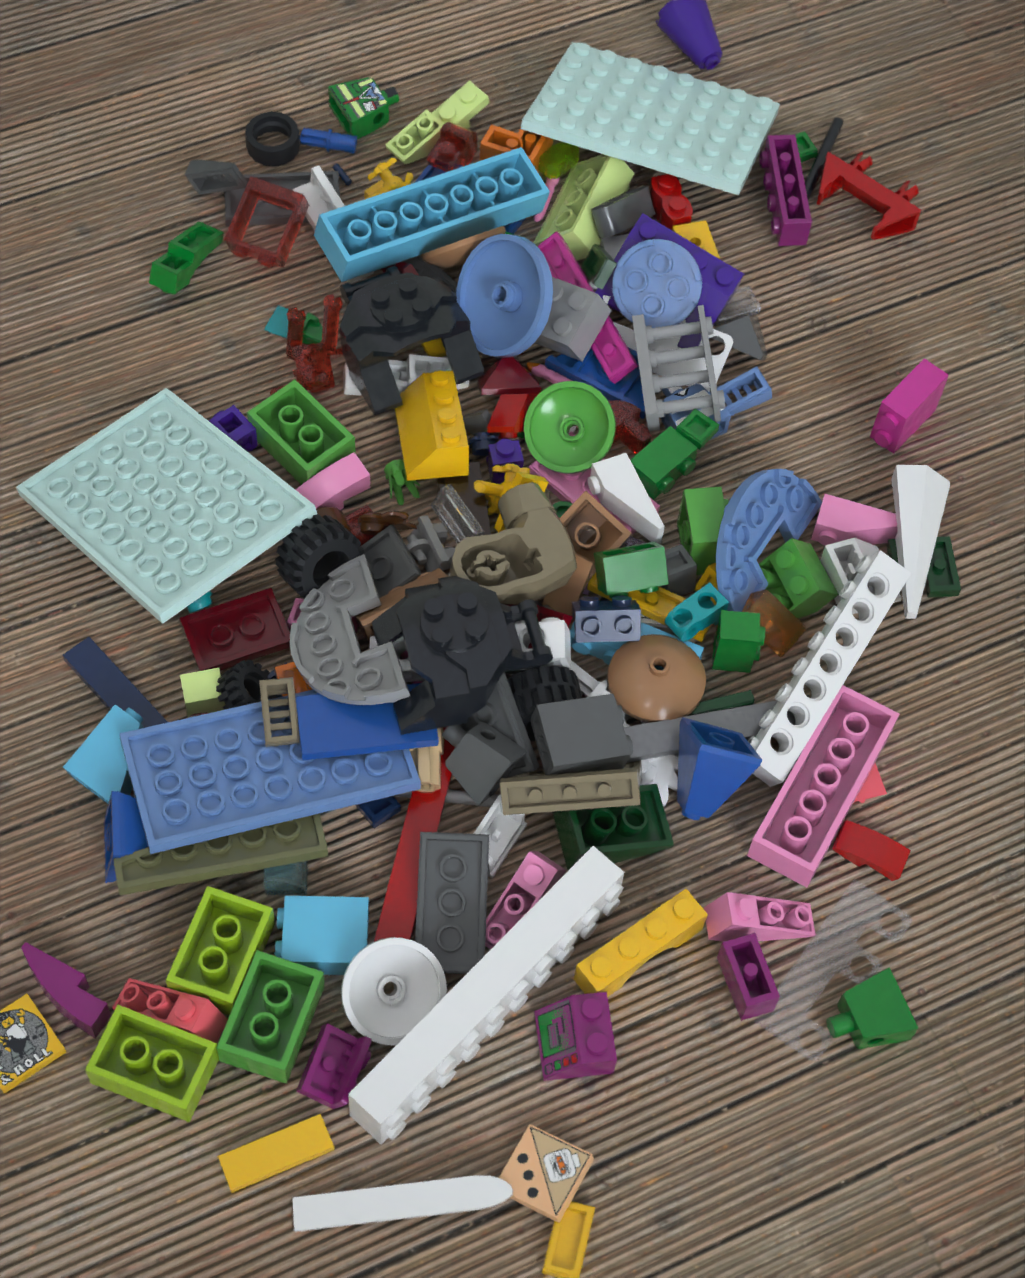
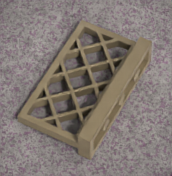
(571, 791)

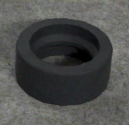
(267, 123)

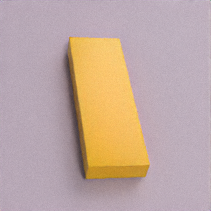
(276, 1153)

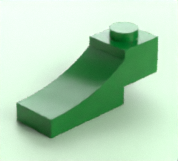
(184, 255)

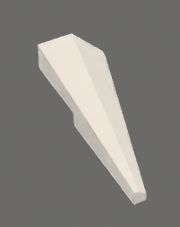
(919, 508)

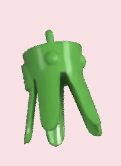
(397, 478)

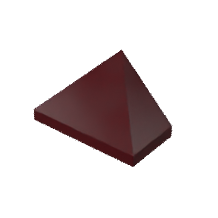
(508, 377)

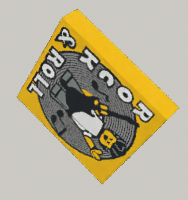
(25, 1043)

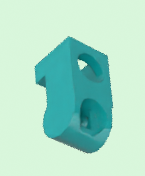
(696, 612)

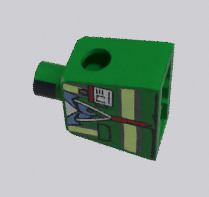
(361, 105)

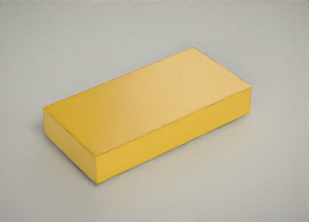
(569, 1242)

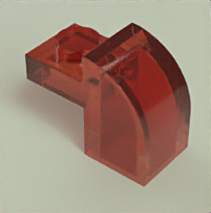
(454, 147)
(628, 429)

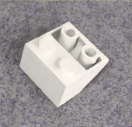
(841, 560)

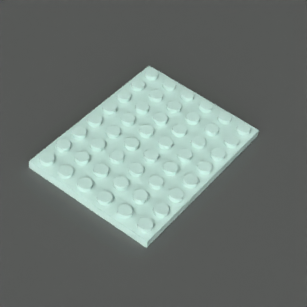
(652, 117)
(166, 503)

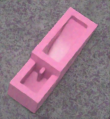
(337, 483)

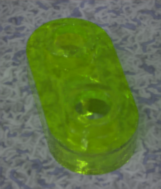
(558, 160)

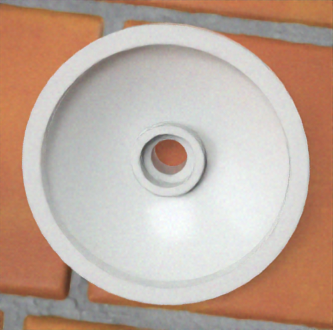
(417, 988)

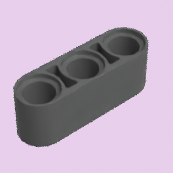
(622, 211)

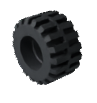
(307, 544)
(542, 686)

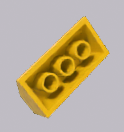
(432, 428)

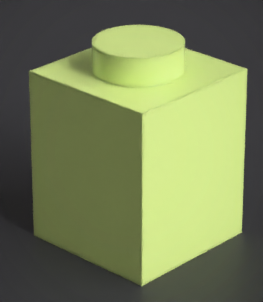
(200, 691)

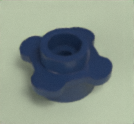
(480, 443)

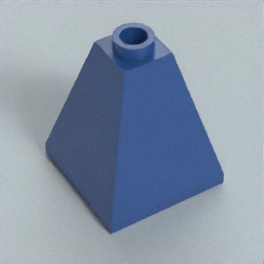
(711, 766)
(121, 831)

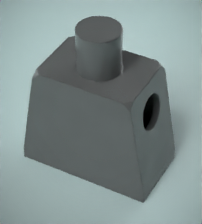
(481, 758)

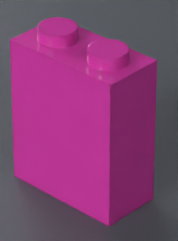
(908, 405)

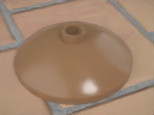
(457, 252)
(654, 693)

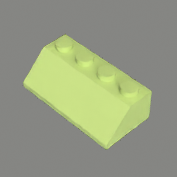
(585, 187)

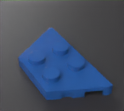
(593, 374)

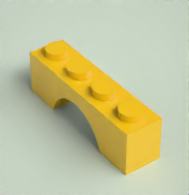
(622, 956)

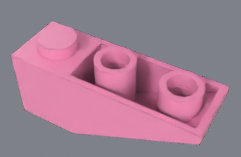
(526, 888)
(769, 918)

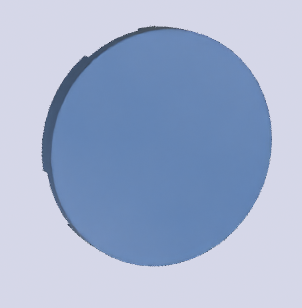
(657, 281)

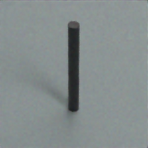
(819, 161)

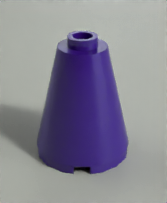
(692, 31)

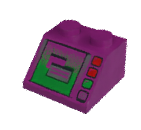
(576, 1037)

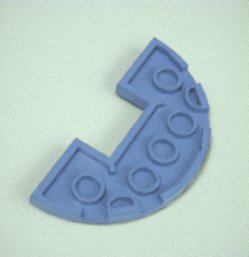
(750, 519)

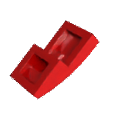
(871, 848)

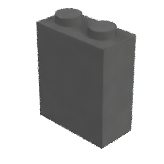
(581, 735)

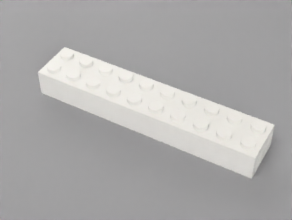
(486, 996)

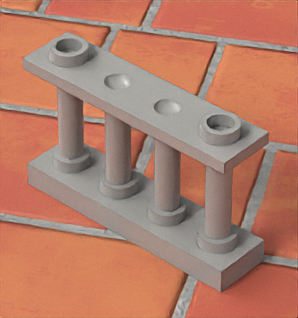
(653, 383)

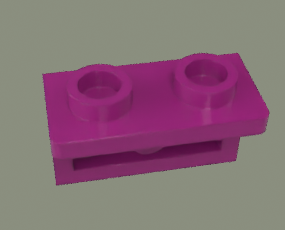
(334, 1066)

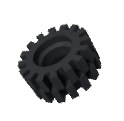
(236, 679)

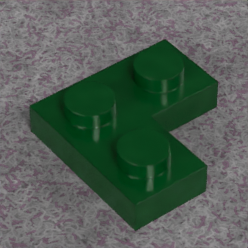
(942, 573)

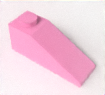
(846, 519)

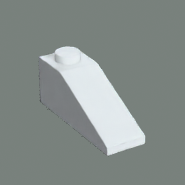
(625, 496)

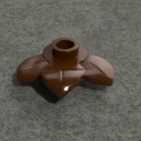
(373, 523)

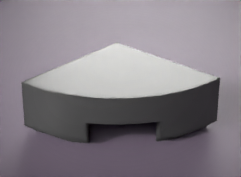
(477, 422)

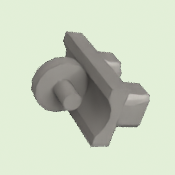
(427, 546)

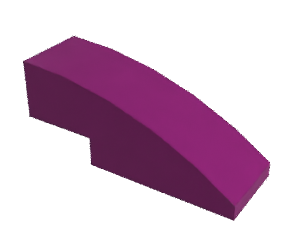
(67, 991)

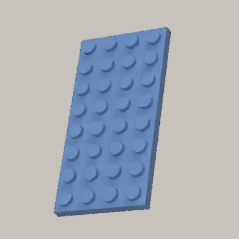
(220, 779)

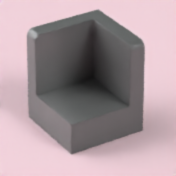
(680, 571)

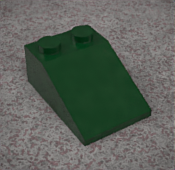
(615, 831)

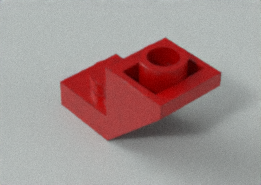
(510, 414)

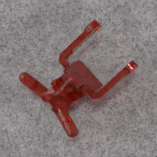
(313, 360)

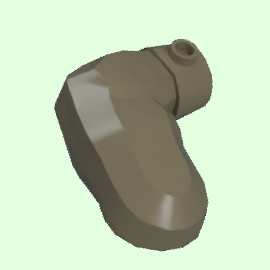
(526, 557)

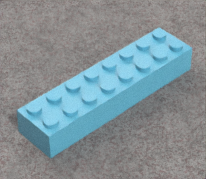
(430, 214)

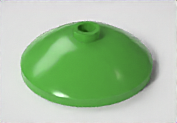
(554, 414)

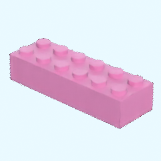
(822, 786)

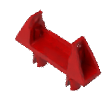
(897, 211)

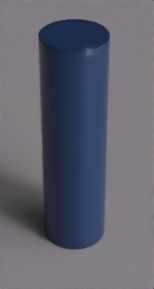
(342, 174)

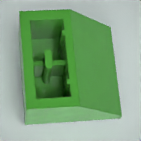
(798, 578)

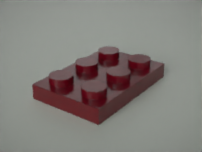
(236, 631)

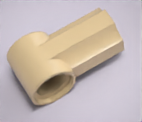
(428, 764)

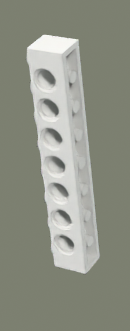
(887, 580)

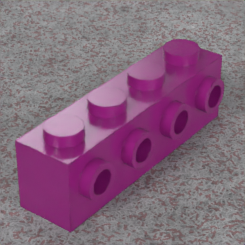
(786, 190)

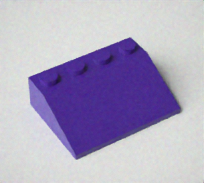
(718, 277)

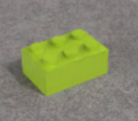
(220, 947)
(153, 1063)

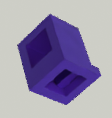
(236, 427)
(502, 453)

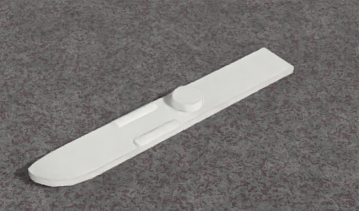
(399, 1202)

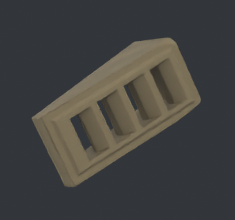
(279, 687)

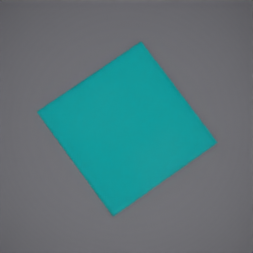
(278, 322)

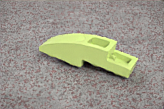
(422, 133)

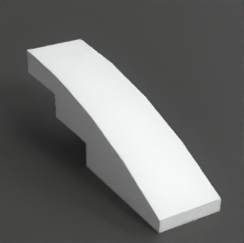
(406, 372)

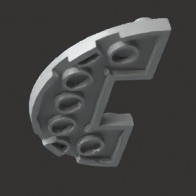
(328, 647)

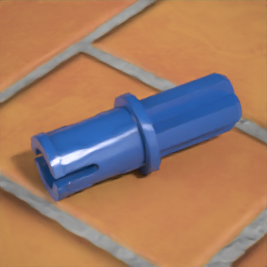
(329, 140)

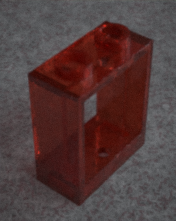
(276, 195)

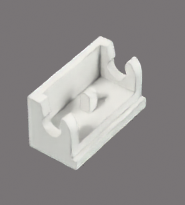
(503, 834)

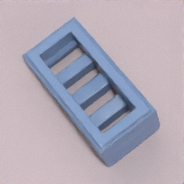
(752, 399)

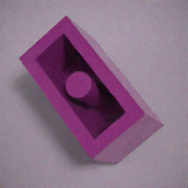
(748, 976)

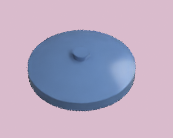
(505, 294)

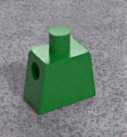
(874, 1013)

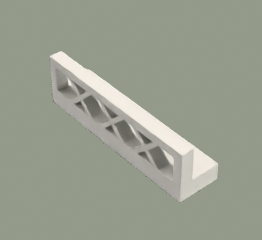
(322, 199)

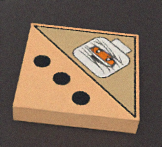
(546, 1172)

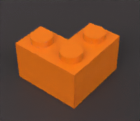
(500, 140)

